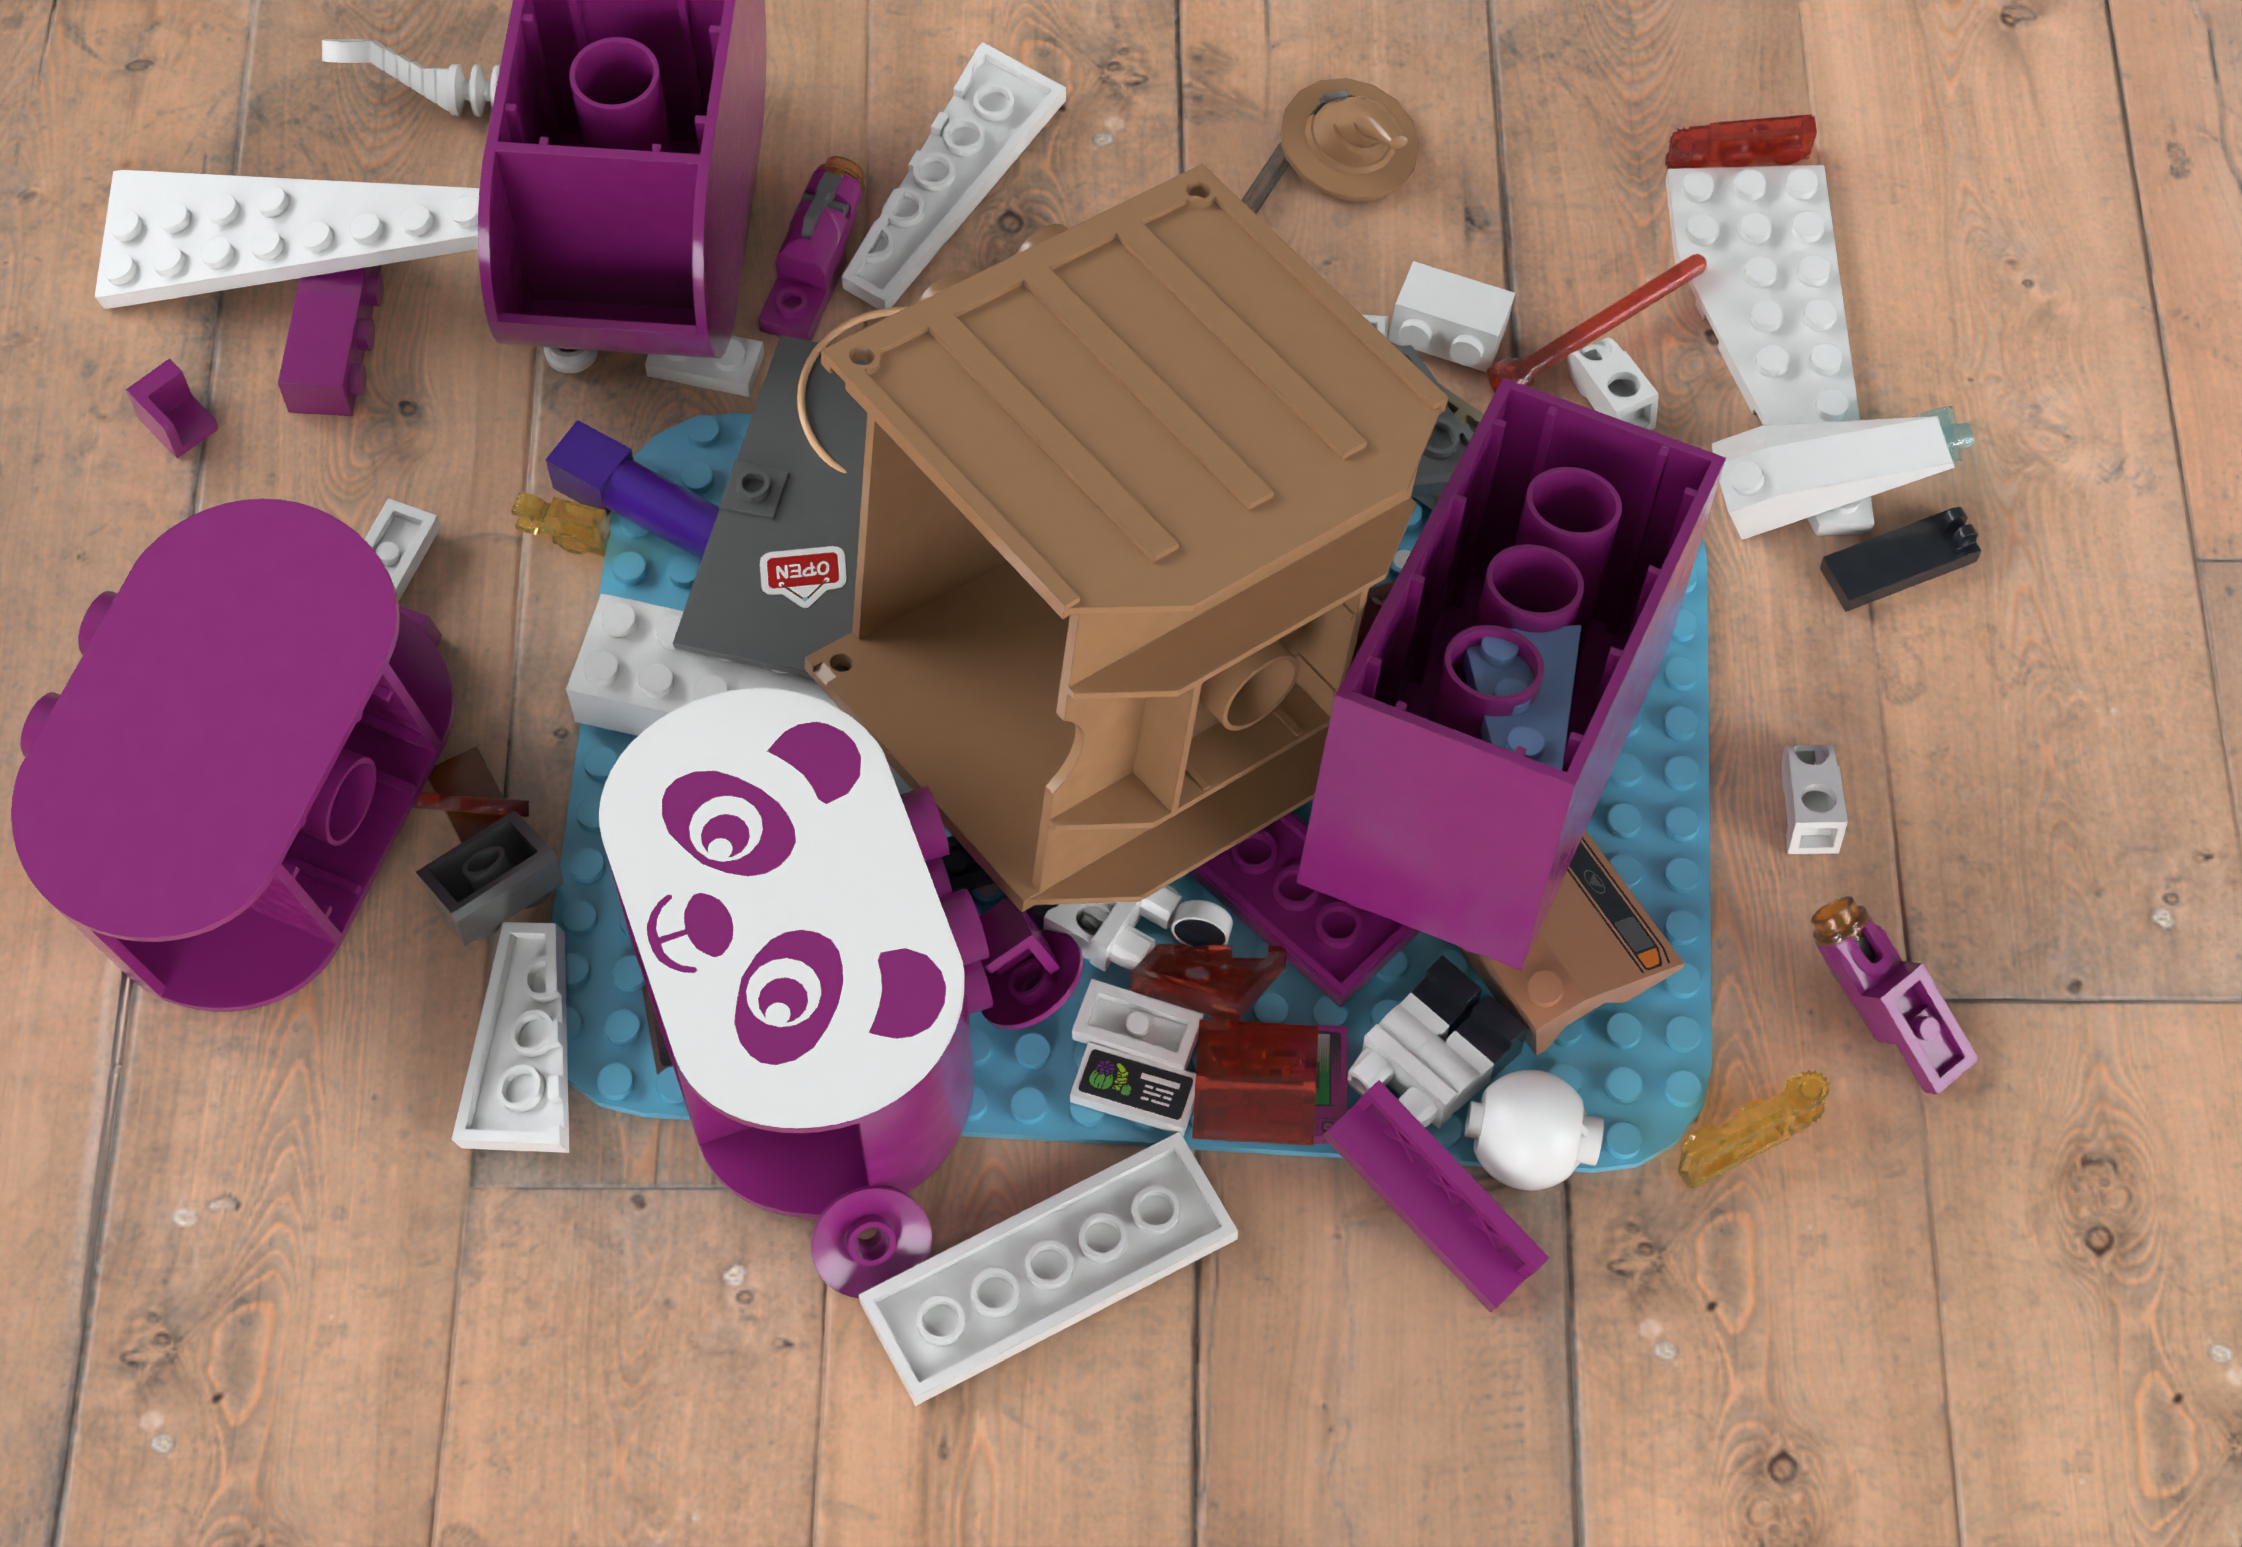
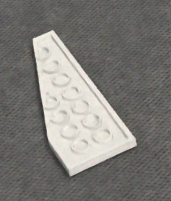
(1772, 296)

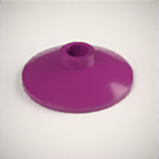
(1028, 990)
(859, 1264)

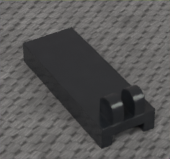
(1901, 558)

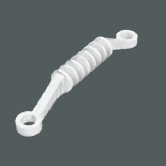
(440, 85)

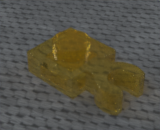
(570, 524)

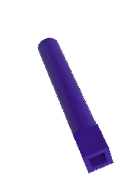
(606, 477)

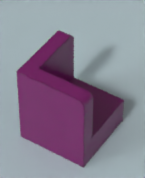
(170, 410)
(1012, 938)

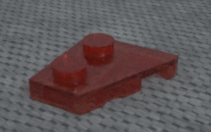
(1207, 978)

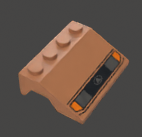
(1587, 953)

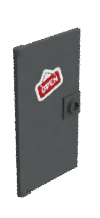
(786, 528)

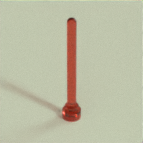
(1526, 369)

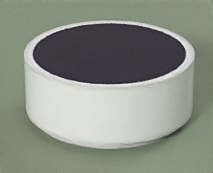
(1201, 924)

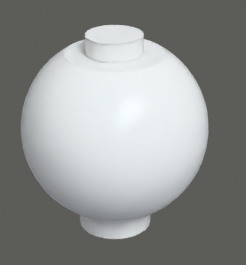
(1532, 1130)

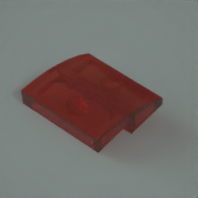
(1255, 1082)

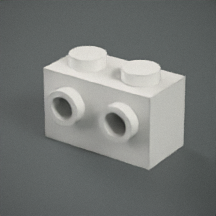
(1451, 316)

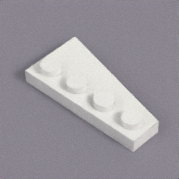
(519, 1056)

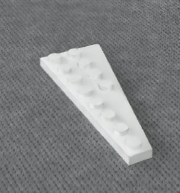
(226, 232)

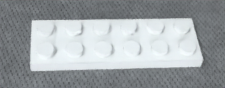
(1047, 1268)

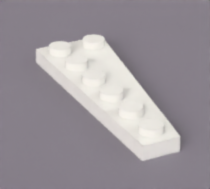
(971, 145)

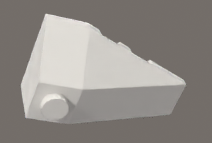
(1810, 468)

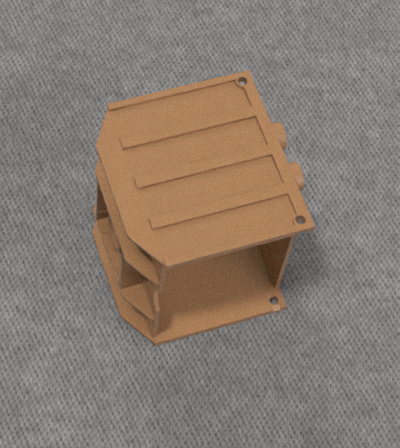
(1121, 538)

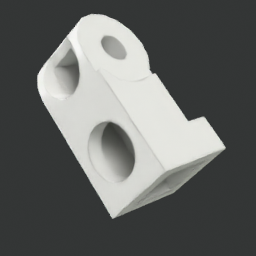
(1614, 383)
(1813, 799)

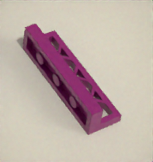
(1435, 1196)

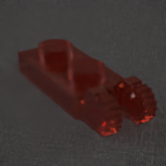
(1743, 142)

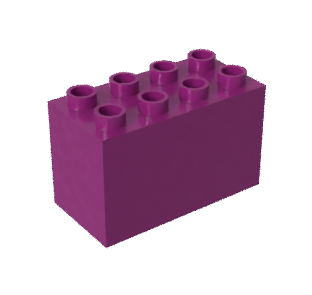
(1537, 531)

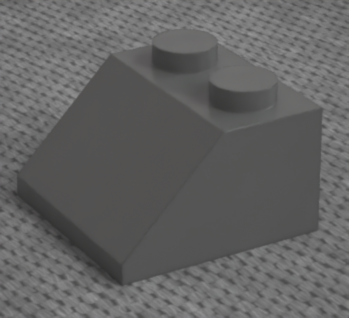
(491, 877)

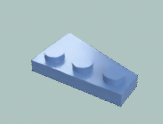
(1500, 672)

